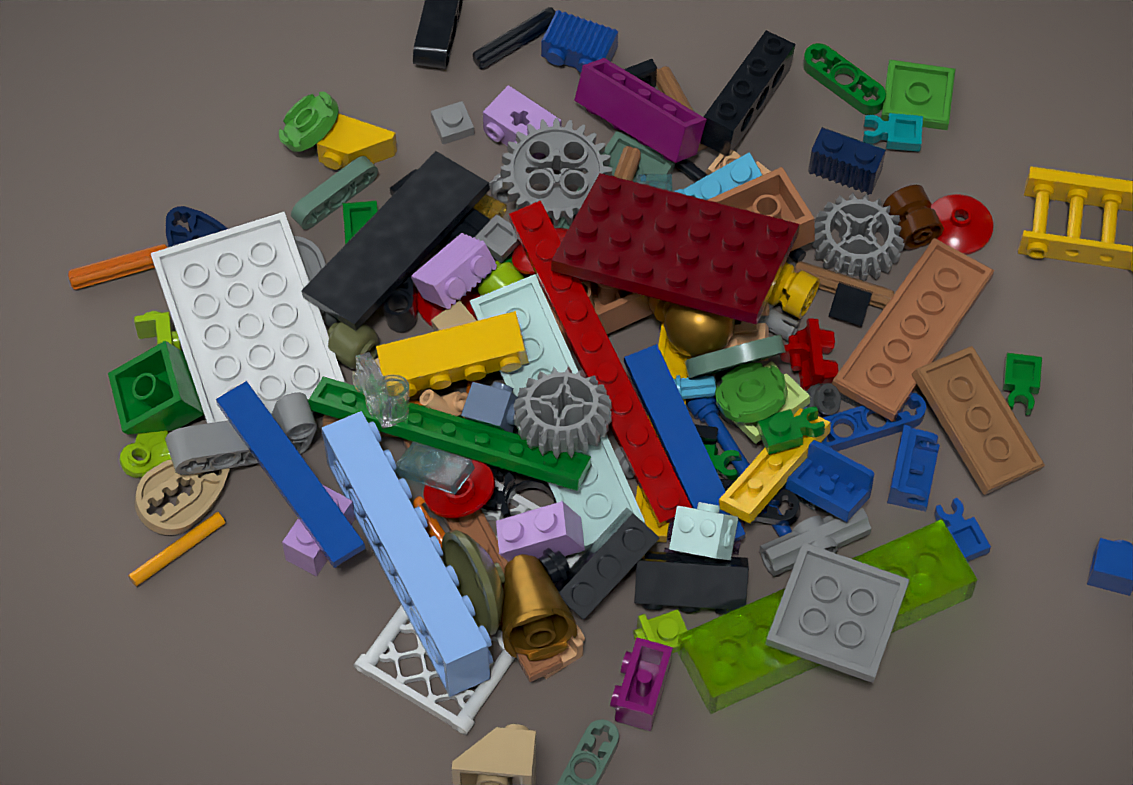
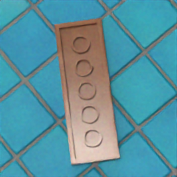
(912, 329)

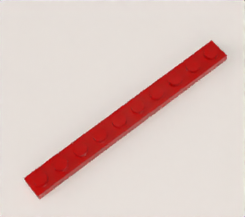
(599, 358)

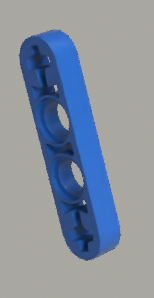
(864, 432)

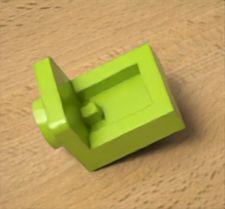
(157, 325)

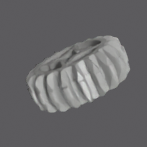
(858, 251)
(562, 412)

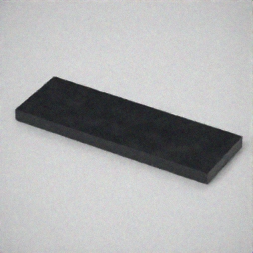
(395, 240)

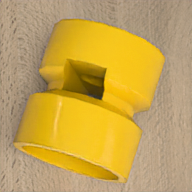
(794, 291)

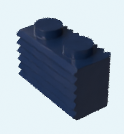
(846, 160)

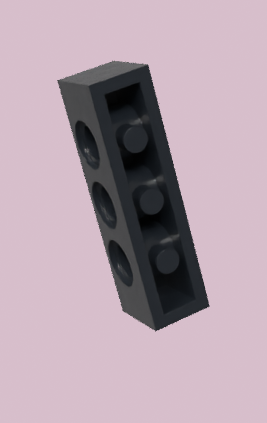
(747, 93)

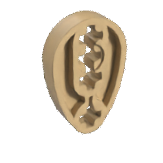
(188, 509)

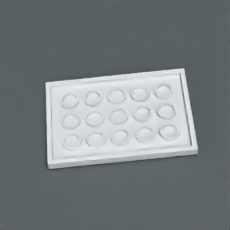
(245, 314)

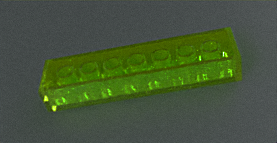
(730, 653)

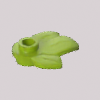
(147, 446)

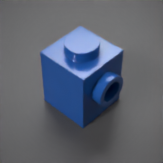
(1112, 566)

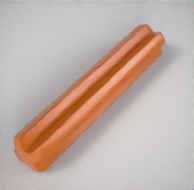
(113, 268)

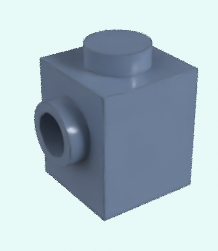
(491, 405)

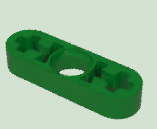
(839, 65)

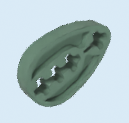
(734, 356)

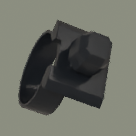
(501, 499)

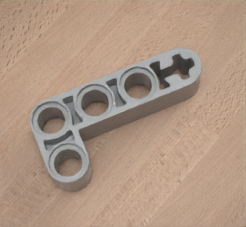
(220, 447)

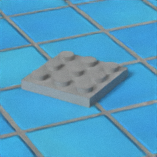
(837, 612)

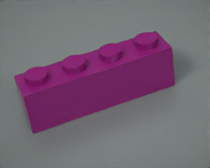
(640, 110)

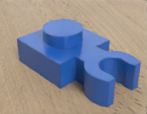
(965, 532)

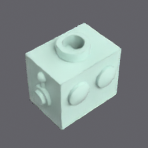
(704, 531)

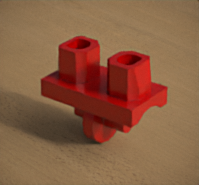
(806, 355)

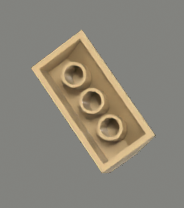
(499, 758)

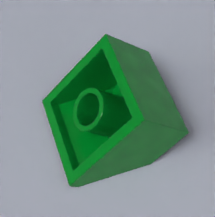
(155, 391)

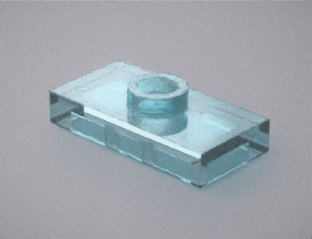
(434, 467)

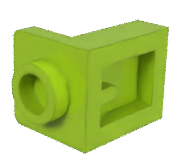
(661, 629)

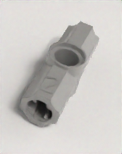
(824, 533)

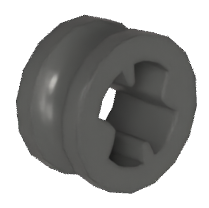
(825, 398)

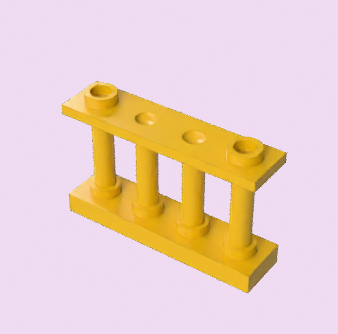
(1078, 191)

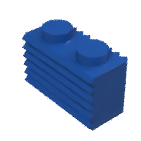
(577, 41)

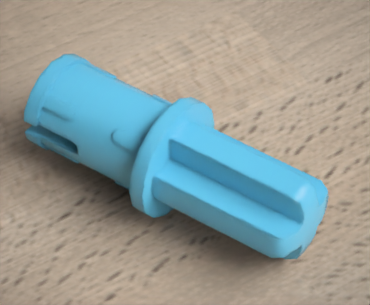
(696, 387)

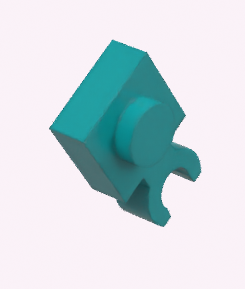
(900, 131)

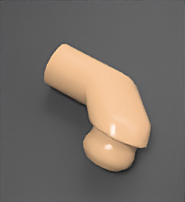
(451, 403)

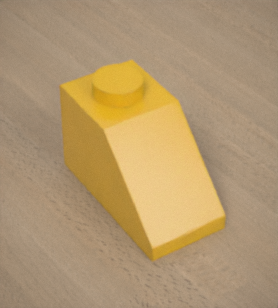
(352, 139)

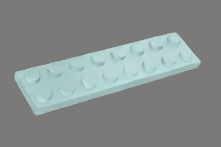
(605, 488)

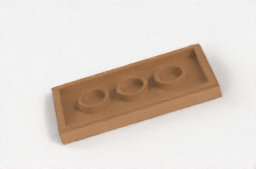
(978, 420)

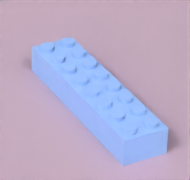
(408, 553)

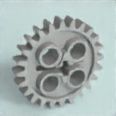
(555, 144)

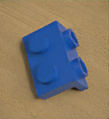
(832, 481)

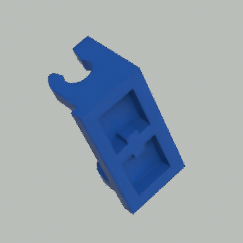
(914, 469)

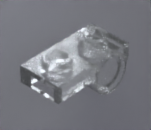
(384, 395)

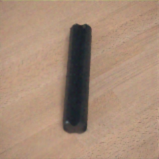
(513, 38)

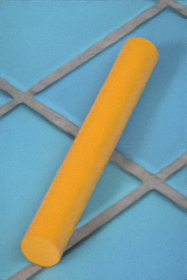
(176, 549)

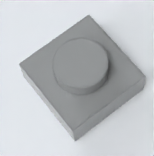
(452, 122)
(499, 238)

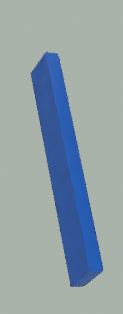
(676, 429)
(290, 474)

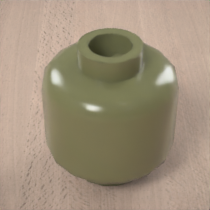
(348, 343)

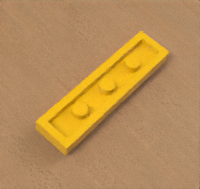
(766, 477)

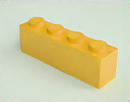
(456, 353)

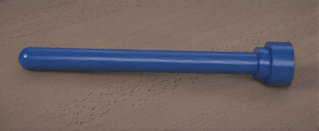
(707, 411)

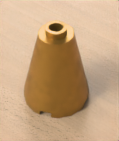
(534, 612)

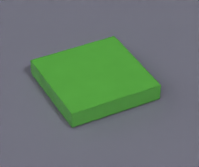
(920, 92)

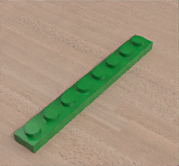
(457, 436)

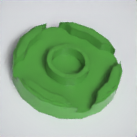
(308, 121)
(751, 392)

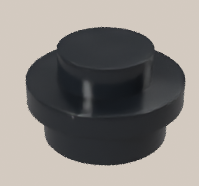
(555, 565)

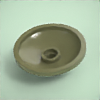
(477, 578)

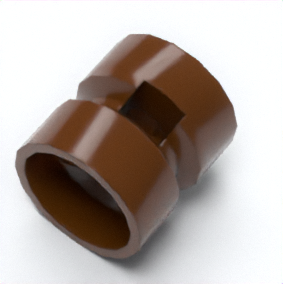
(918, 220)

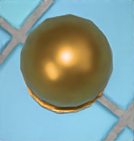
(692, 330)

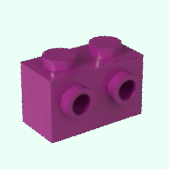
(643, 683)

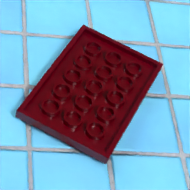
(676, 248)

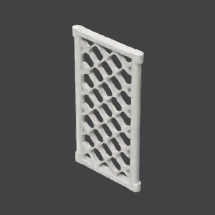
(464, 720)

